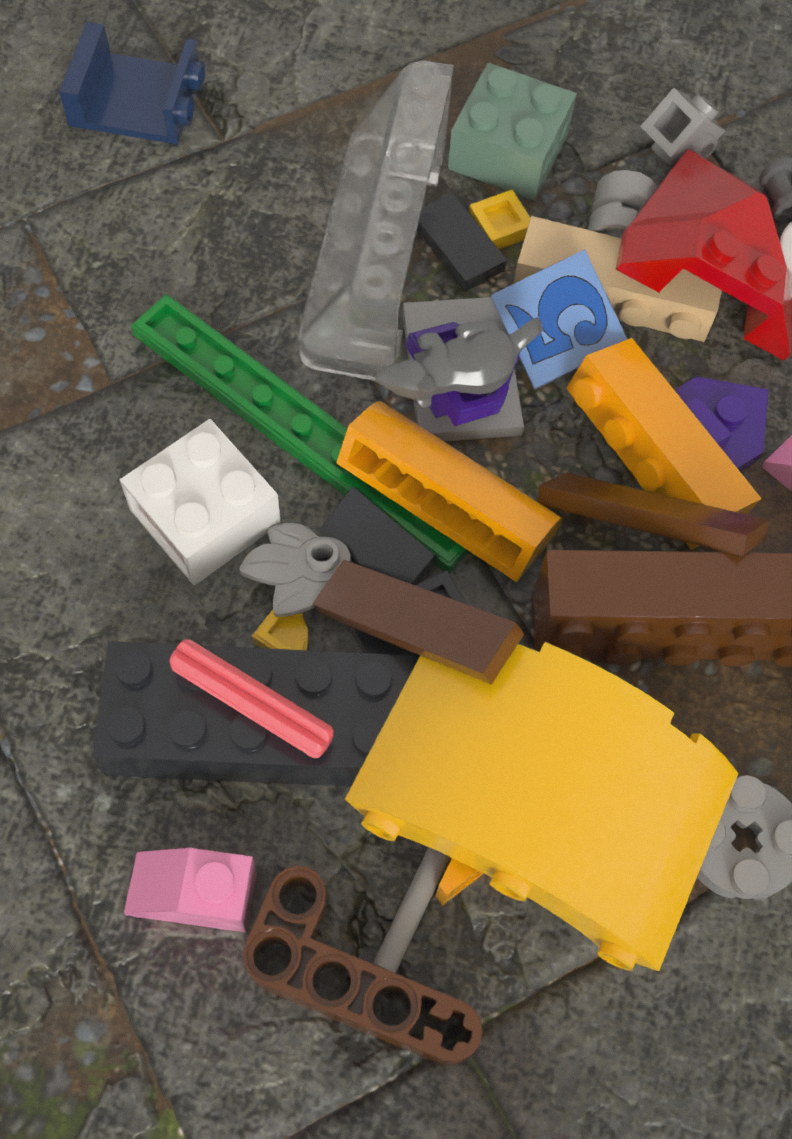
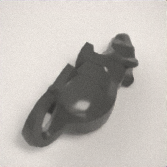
(471, 363)

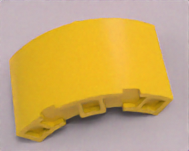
(554, 791)

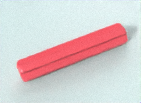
(251, 698)

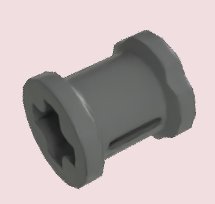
(779, 185)

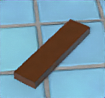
(654, 513)
(419, 620)

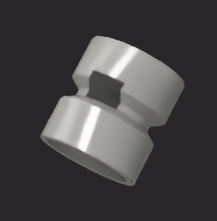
(619, 201)

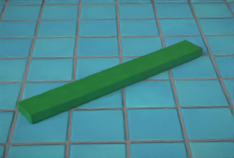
(271, 408)

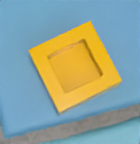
(501, 218)

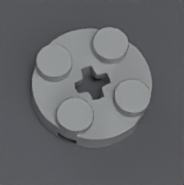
(746, 872)

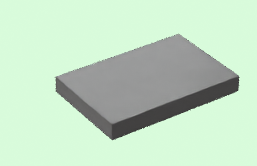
(461, 311)

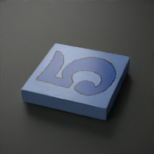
(572, 314)

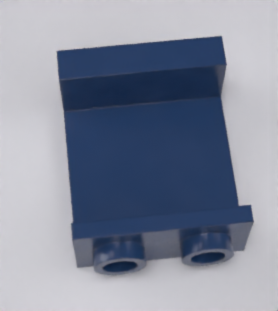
(130, 92)

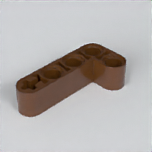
(366, 979)

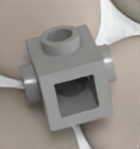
(682, 125)

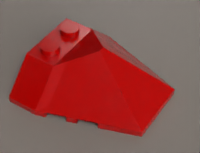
(721, 233)

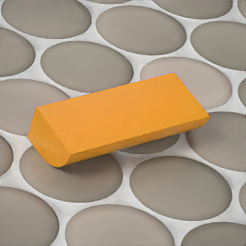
(447, 489)

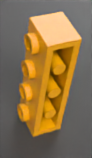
(656, 430)

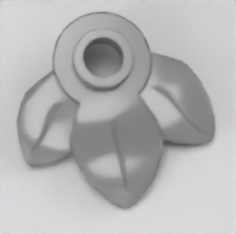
(293, 566)

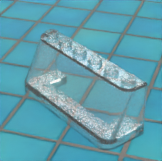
(373, 226)

